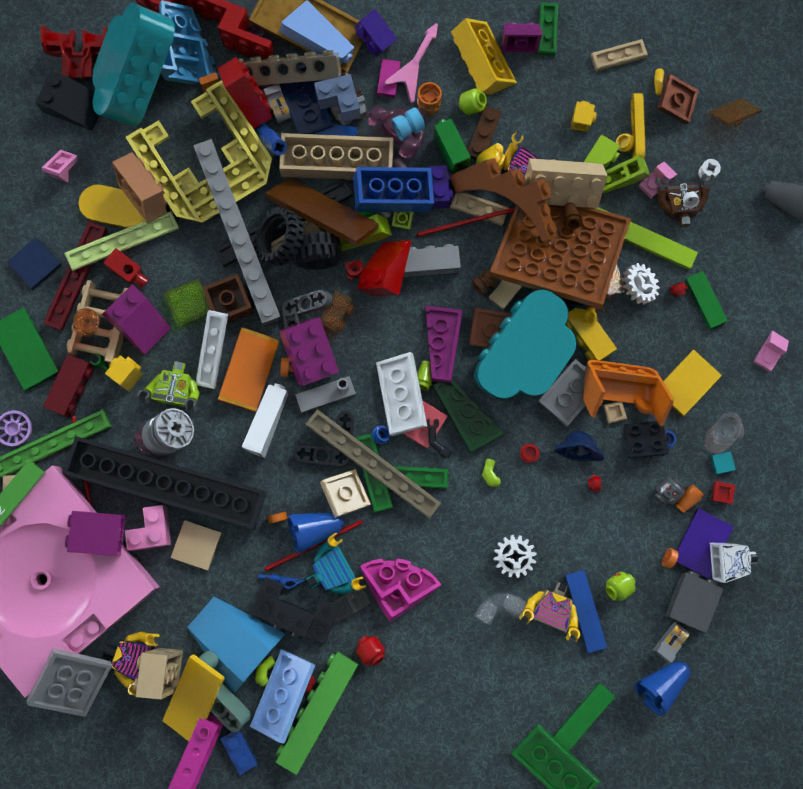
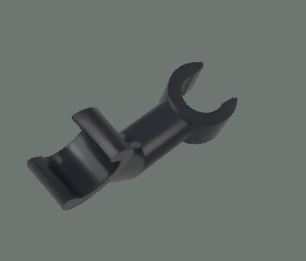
(442, 450)

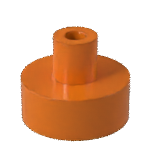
(285, 367)

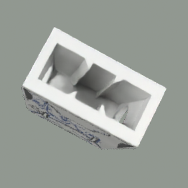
(731, 561)

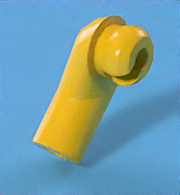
(658, 81)

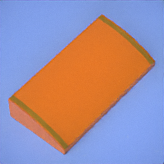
(248, 370)

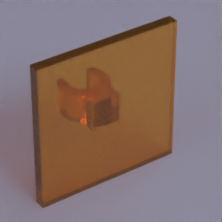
(735, 112)

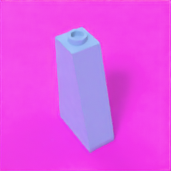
(315, 32)

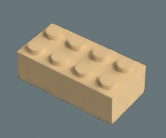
(569, 181)
(158, 673)

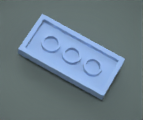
(282, 696)

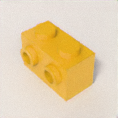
(124, 372)

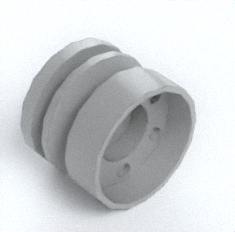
(158, 432)

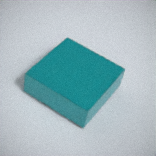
(723, 462)

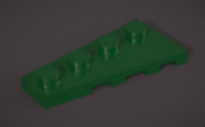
(471, 423)

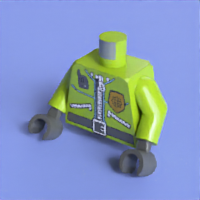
(172, 388)

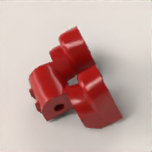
(73, 63)

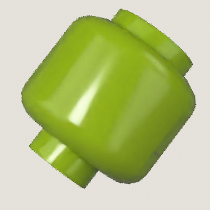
(472, 102)
(620, 586)

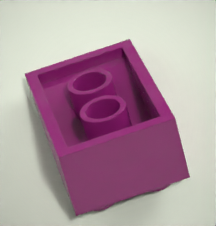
(137, 319)

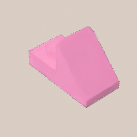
(59, 165)
(649, 186)
(771, 351)

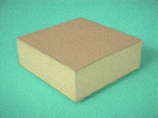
(614, 412)

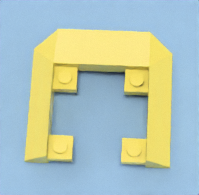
(246, 155)

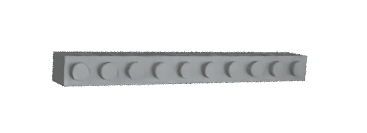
(237, 232)

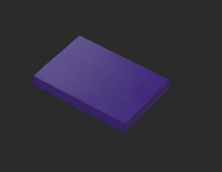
(695, 544)

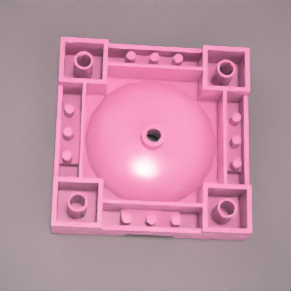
(81, 591)

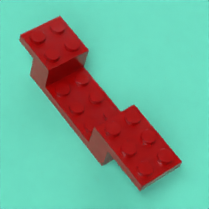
(232, 27)

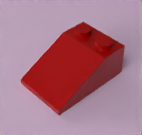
(385, 269)

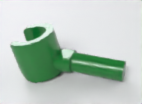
(100, 364)

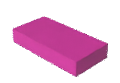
(388, 68)

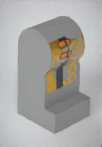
(277, 102)
(671, 642)

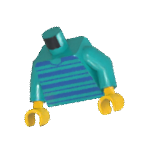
(333, 569)

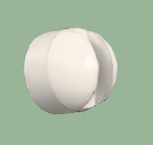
(694, 197)

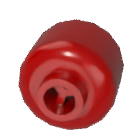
(370, 651)

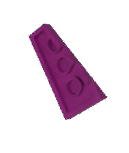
(443, 338)

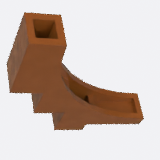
(511, 185)

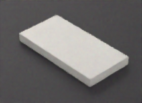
(401, 394)

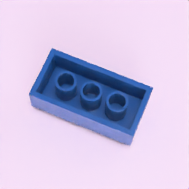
(393, 189)

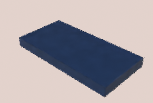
(304, 106)

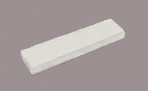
(211, 349)

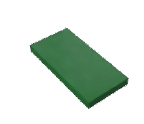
(26, 350)
(552, 762)

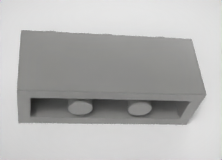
(433, 261)

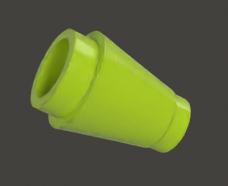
(424, 375)

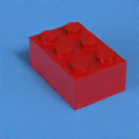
(245, 92)

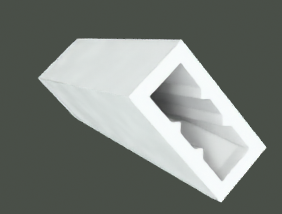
(265, 420)

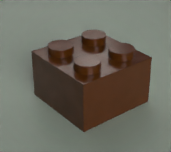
(229, 298)

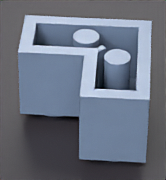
(339, 93)

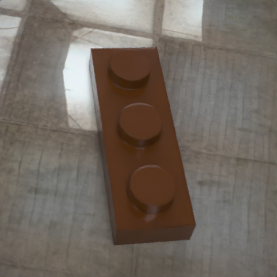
(484, 131)

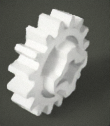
(640, 283)
(514, 547)

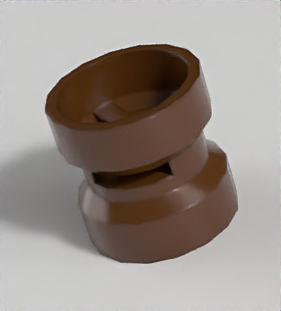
(484, 282)

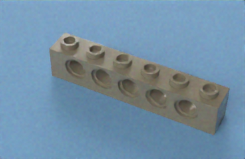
(313, 73)

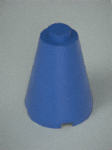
(312, 529)
(663, 686)

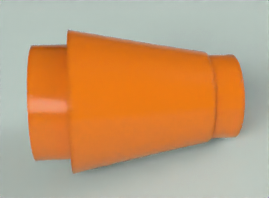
(691, 498)

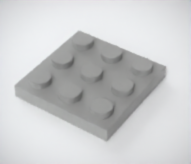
(69, 682)

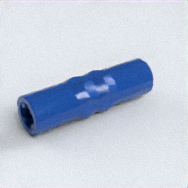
(271, 139)

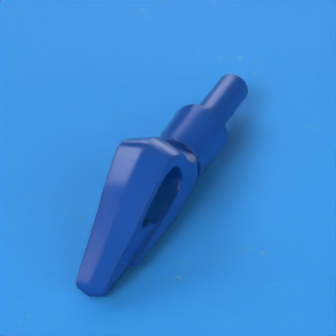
(281, 579)

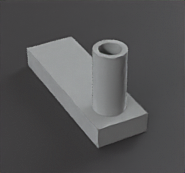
(325, 394)

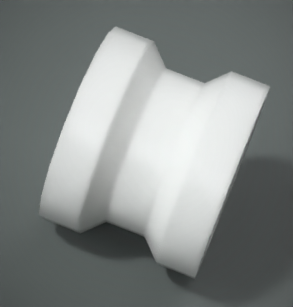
(710, 163)

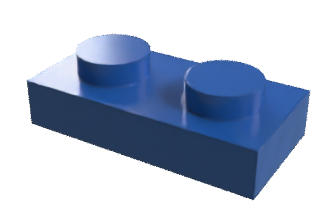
(239, 751)

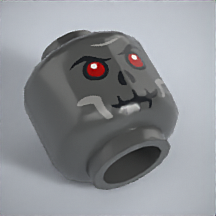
(670, 490)

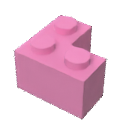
(155, 532)

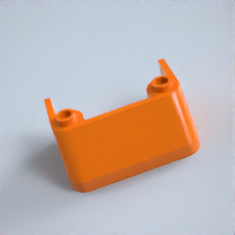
(626, 384)

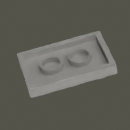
(565, 396)

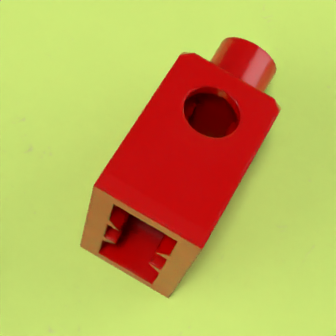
(120, 264)

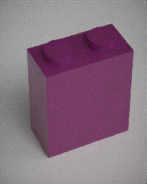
(95, 533)

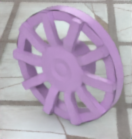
(14, 428)

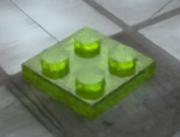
(187, 303)

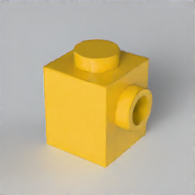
(583, 116)

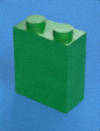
(450, 146)

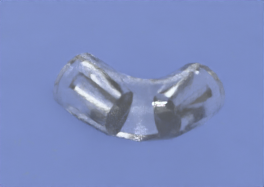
(498, 604)

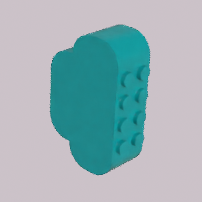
(131, 63)
(527, 349)

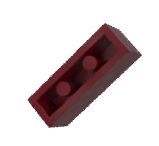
(69, 386)

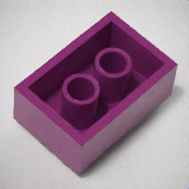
(309, 351)

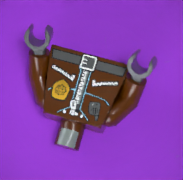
(671, 198)

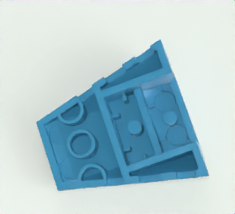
(188, 53)
(235, 638)

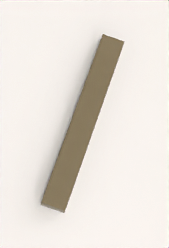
(373, 464)

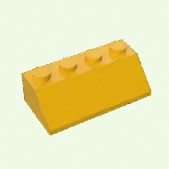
(483, 56)

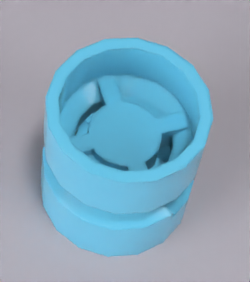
(407, 124)

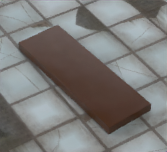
(322, 211)

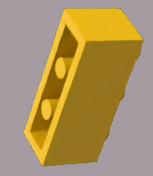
(590, 335)

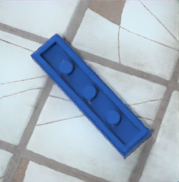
(586, 611)

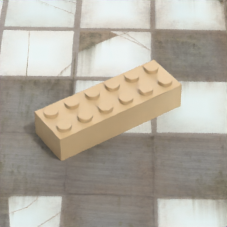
(333, 155)

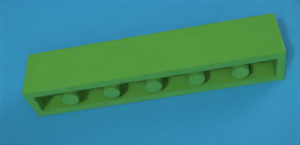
(316, 713)

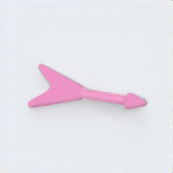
(409, 73)

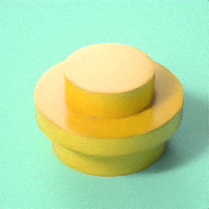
(625, 141)

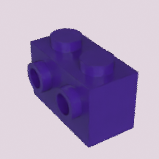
(375, 32)
(441, 190)

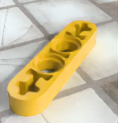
(637, 124)

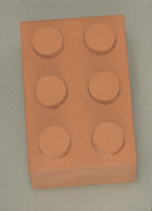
(140, 187)

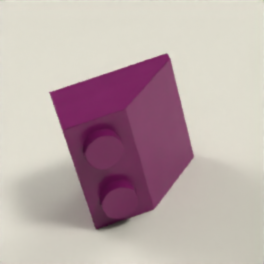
(521, 37)

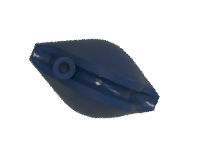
(580, 447)

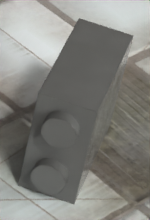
(694, 601)

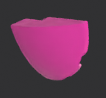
(398, 585)

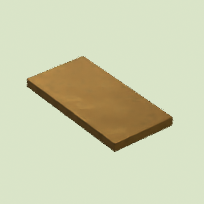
(270, 14)

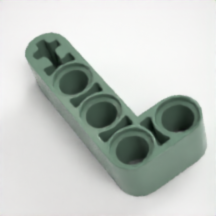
(227, 706)

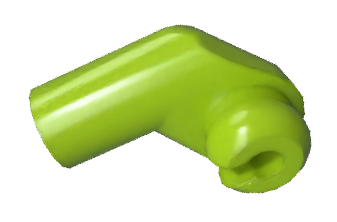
(488, 474)
(261, 671)

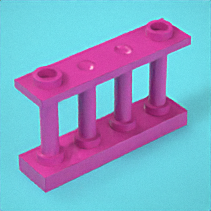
(197, 753)

